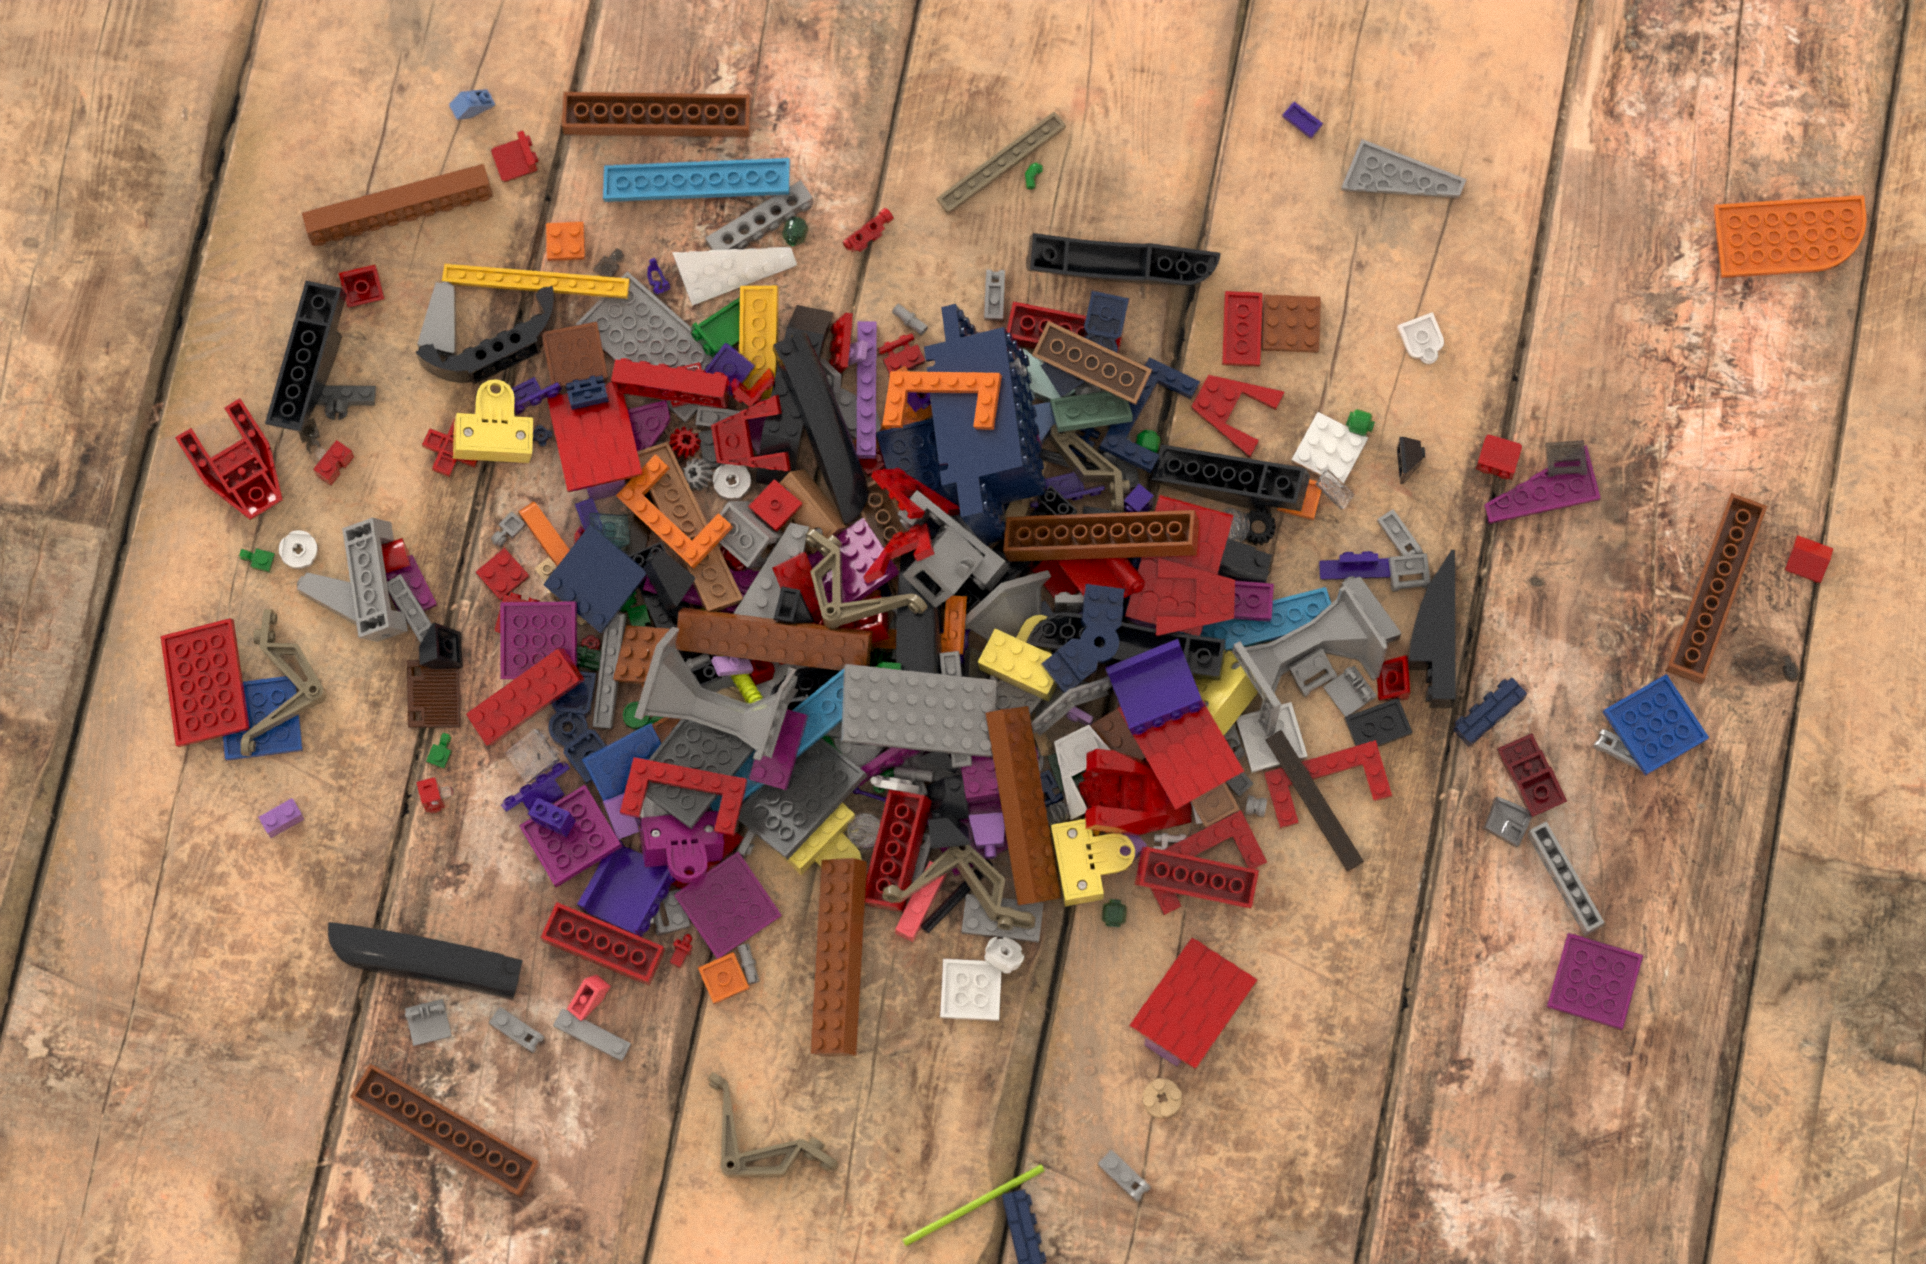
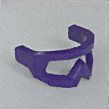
(654, 267)

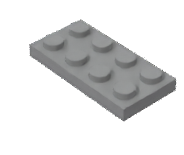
(978, 922)

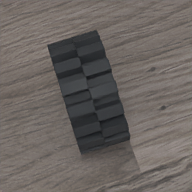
(1269, 523)

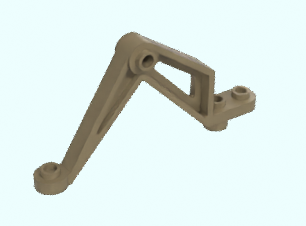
(1107, 471)
(841, 613)
(309, 692)
(960, 858)
(731, 1155)

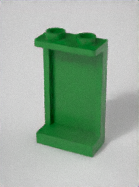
(719, 329)

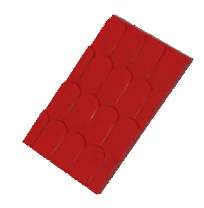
(595, 444)
(1177, 596)
(1188, 755)
(1192, 1004)

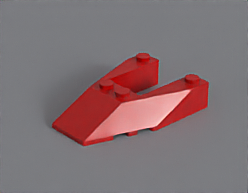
(242, 472)
(1143, 799)

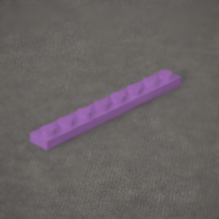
(866, 393)

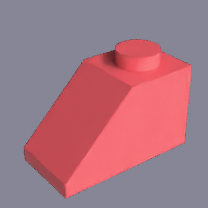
(588, 996)

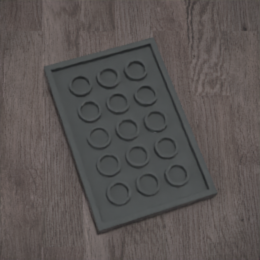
(701, 749)
(815, 789)

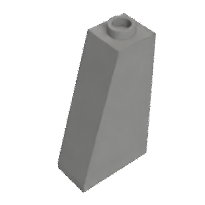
(440, 321)
(329, 593)
(1373, 608)

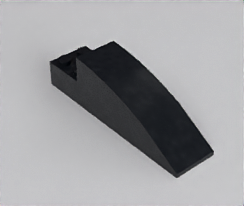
(307, 356)
(1232, 478)
(1434, 637)

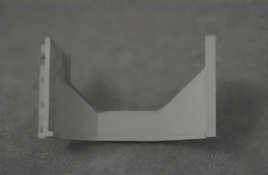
(1007, 611)
(1339, 630)
(676, 693)

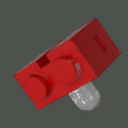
(332, 461)
(432, 795)

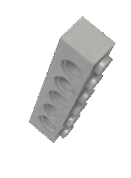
(762, 212)
(1565, 878)

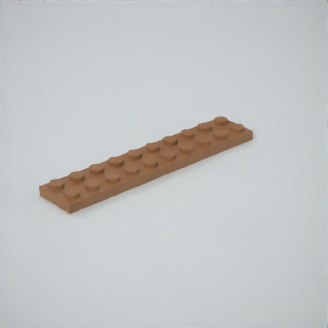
(676, 501)

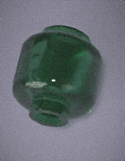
(795, 231)
(1114, 913)

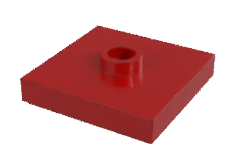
(775, 505)

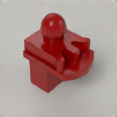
(683, 949)

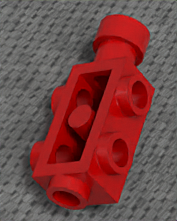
(868, 231)

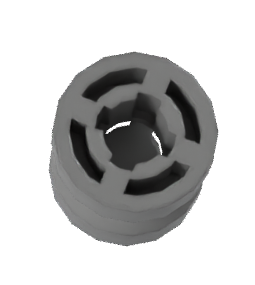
(1256, 806)

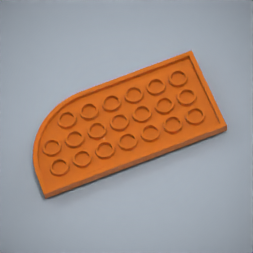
(1788, 235)

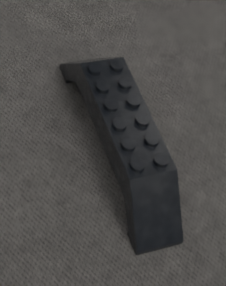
(786, 430)

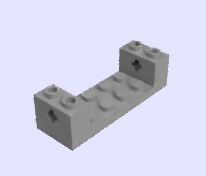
(991, 567)
(368, 580)

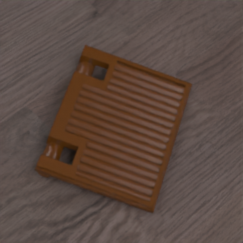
(434, 695)

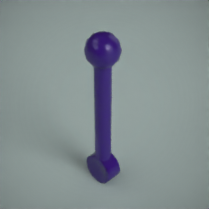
(857, 791)

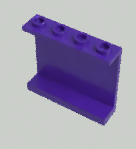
(1155, 687)
(626, 891)

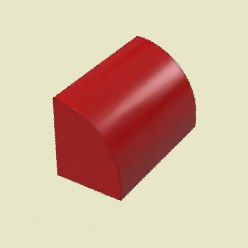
(395, 555)

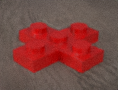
(443, 445)

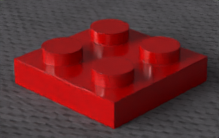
(502, 574)

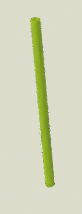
(973, 1205)

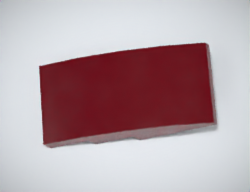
(1531, 775)

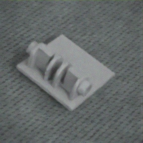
(1350, 691)
(428, 1022)

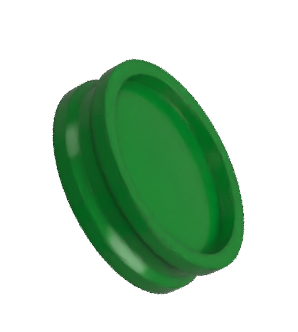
(629, 716)

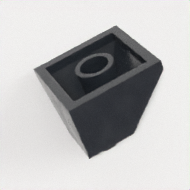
(1409, 457)
(441, 648)
(949, 796)
(946, 830)

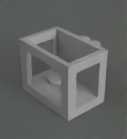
(748, 535)
(948, 567)

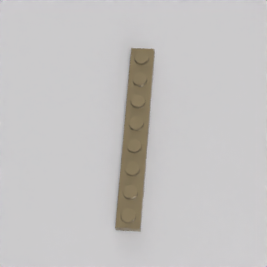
(1001, 162)

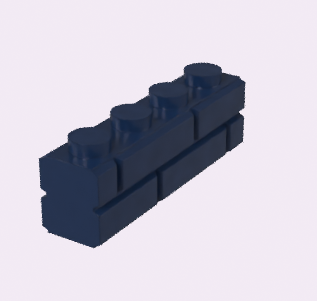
(1490, 712)
(1022, 1228)

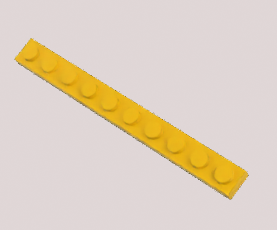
(535, 280)

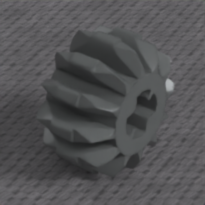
(1057, 813)

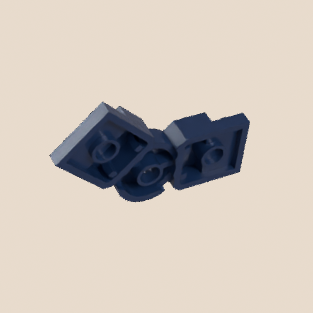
(1103, 325)
(1079, 657)
(573, 710)

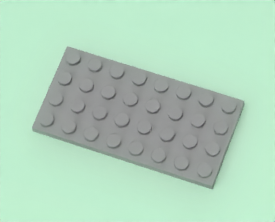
(646, 331)
(917, 710)

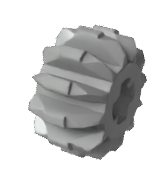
(697, 473)

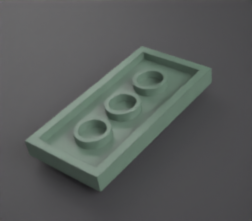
(1089, 411)

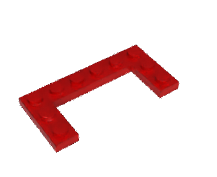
(1361, 755)
(648, 771)
(1231, 826)

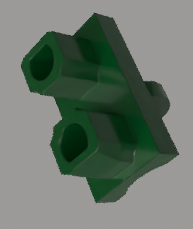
(588, 658)

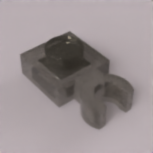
(310, 434)

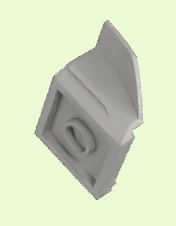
(848, 406)

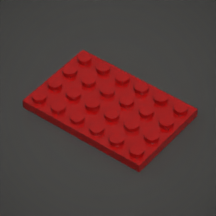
(204, 682)

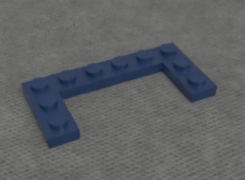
(1116, 437)

